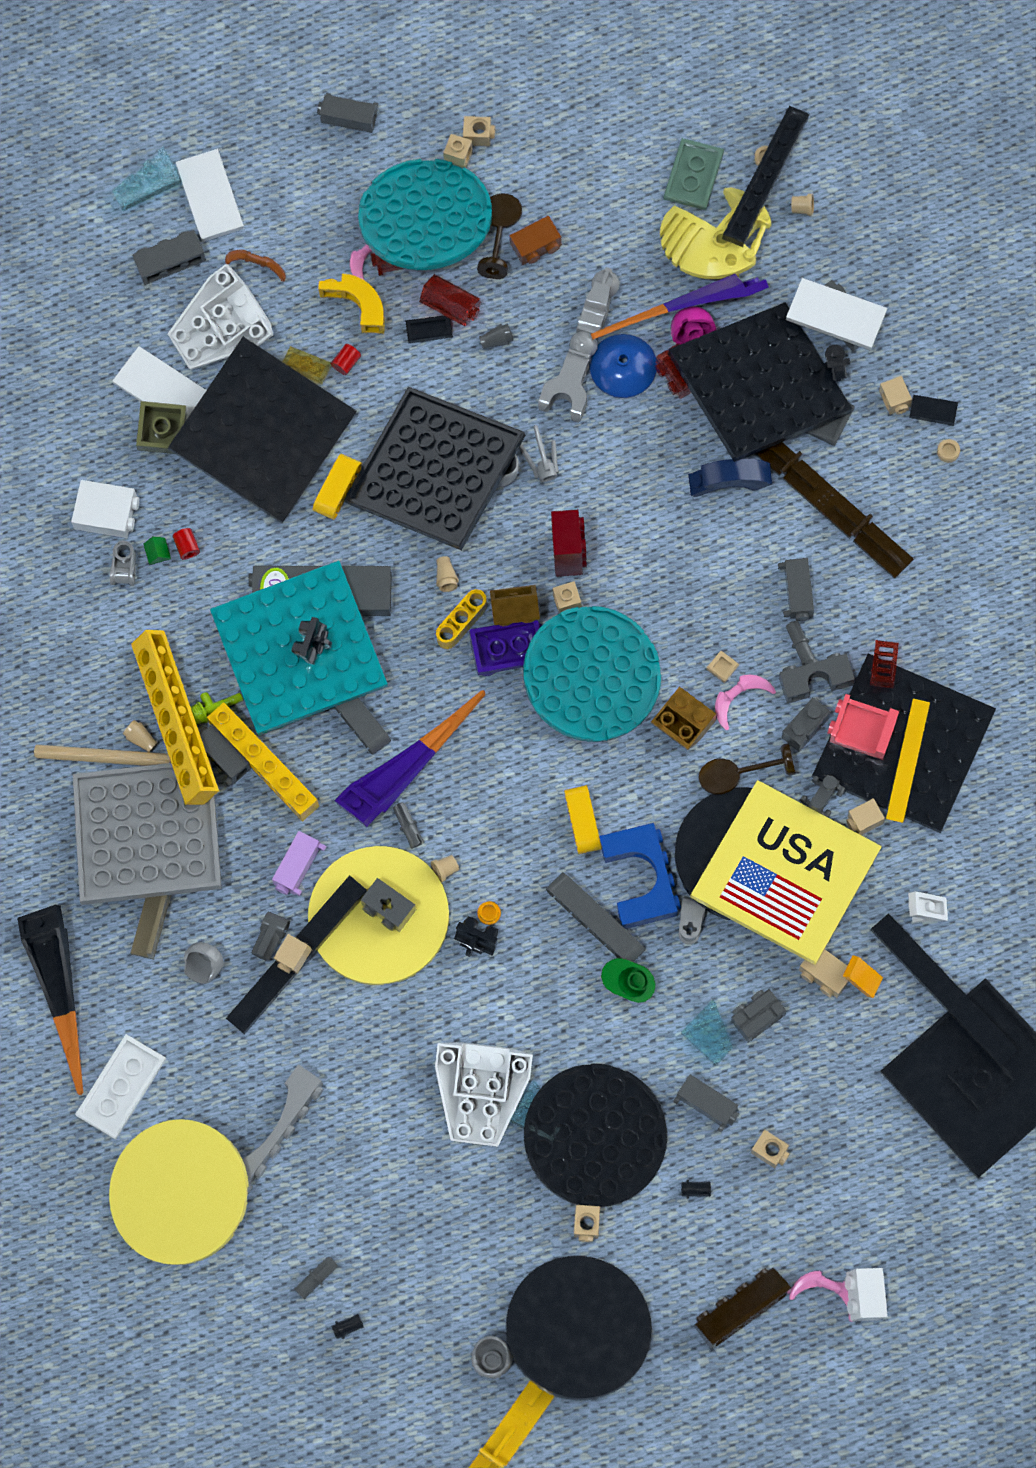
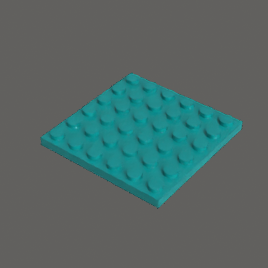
(259, 642)

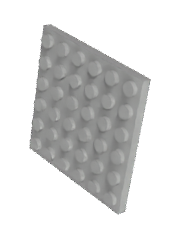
(141, 836)

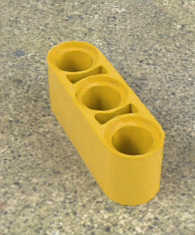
(336, 486)
(465, 609)
(582, 819)

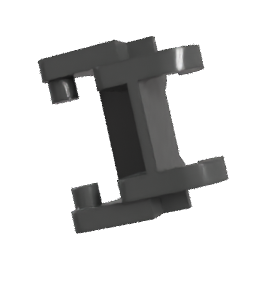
(823, 794)

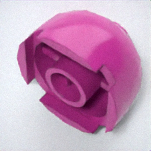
(691, 324)

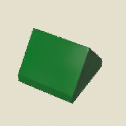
(156, 550)

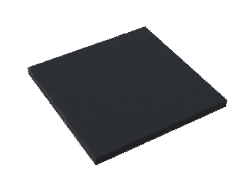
(963, 1091)

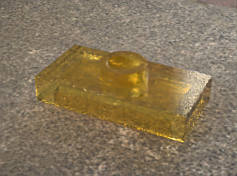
(307, 364)

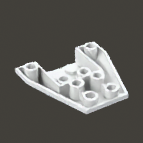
(218, 320)
(480, 1089)

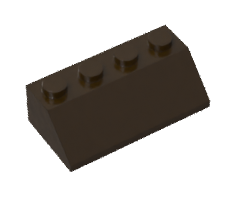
(742, 1308)

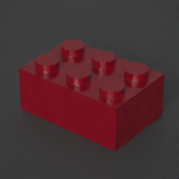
(568, 543)

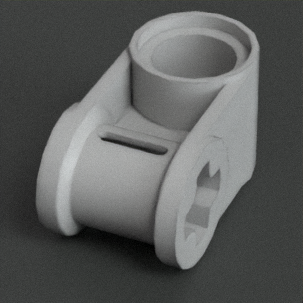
(123, 569)
(691, 917)

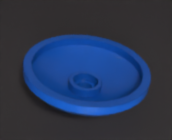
(626, 378)

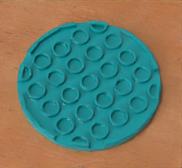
(425, 214)
(592, 674)

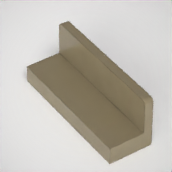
(150, 926)

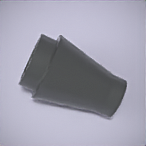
(497, 336)

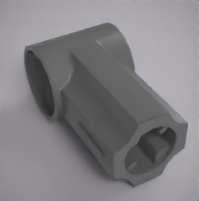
(271, 932)

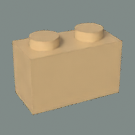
(826, 973)

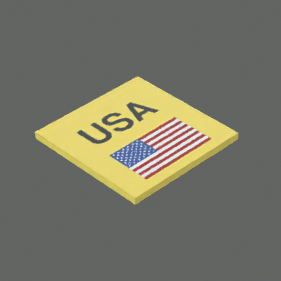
(786, 872)

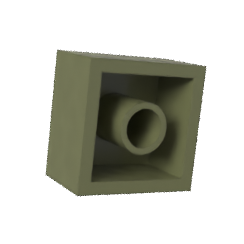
(159, 425)

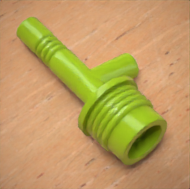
(200, 713)

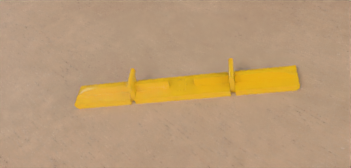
(513, 1428)

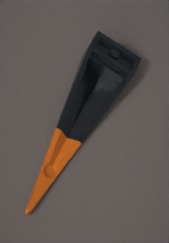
(49, 954)

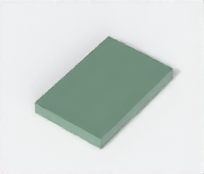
(693, 174)

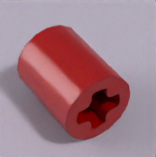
(345, 359)
(186, 543)

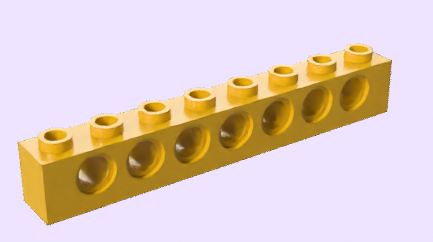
(174, 717)

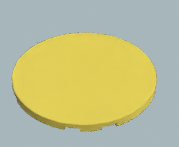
(361, 944)
(178, 1192)

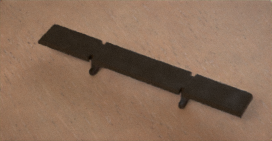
(836, 508)

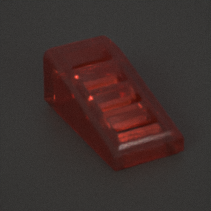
(884, 681)

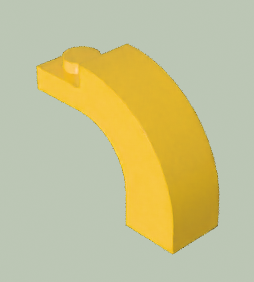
(362, 294)

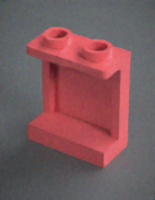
(862, 727)

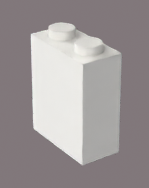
(105, 509)

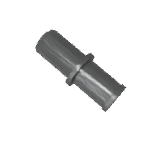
(799, 641)
(408, 826)
(316, 1277)

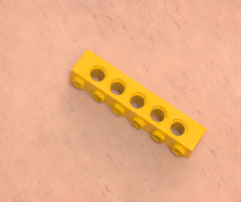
(264, 762)

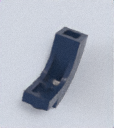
(744, 473)

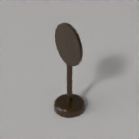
(505, 213)
(723, 775)

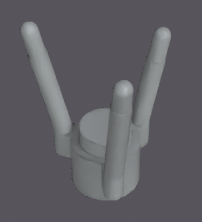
(546, 470)

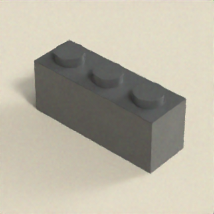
(169, 257)

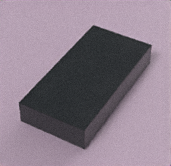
(428, 329)
(933, 410)

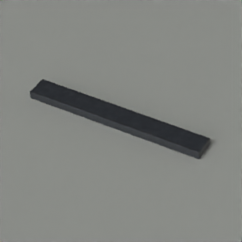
(765, 176)
(313, 935)
(944, 990)

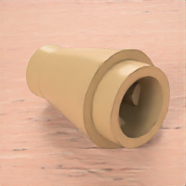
(446, 576)
(138, 735)

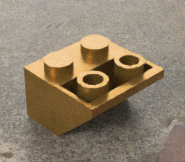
(514, 605)
(684, 719)

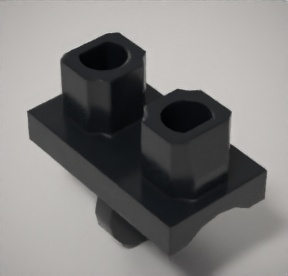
(835, 364)
(314, 641)
(474, 939)

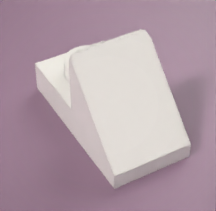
(927, 907)

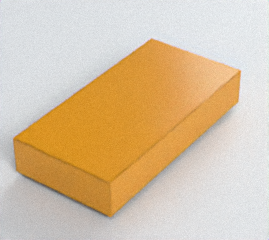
(862, 976)

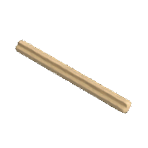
(100, 755)

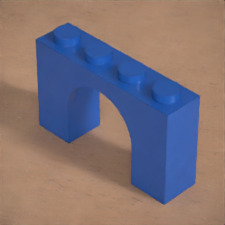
(643, 844)

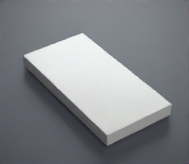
(209, 195)
(836, 314)
(155, 381)
(120, 1086)

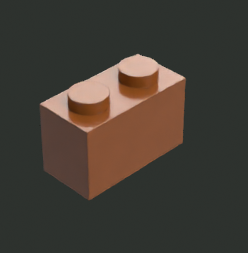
(536, 240)

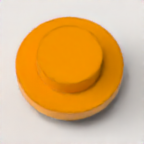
(489, 913)

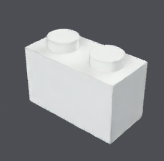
(866, 1294)

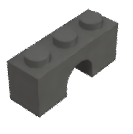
(834, 670)

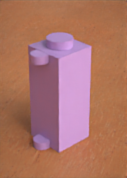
(296, 863)

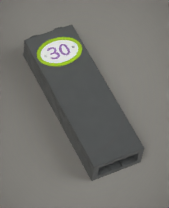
(368, 584)

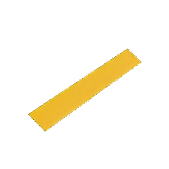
(907, 760)

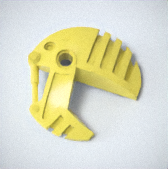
(700, 246)

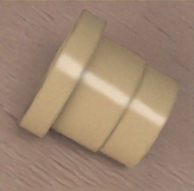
(803, 204)
(444, 867)

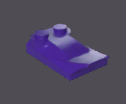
(501, 647)

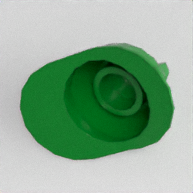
(628, 980)

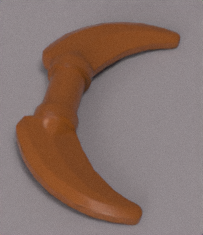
(263, 261)

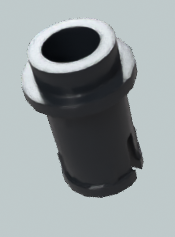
(695, 1189)
(347, 1326)

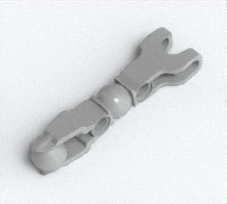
(582, 347)

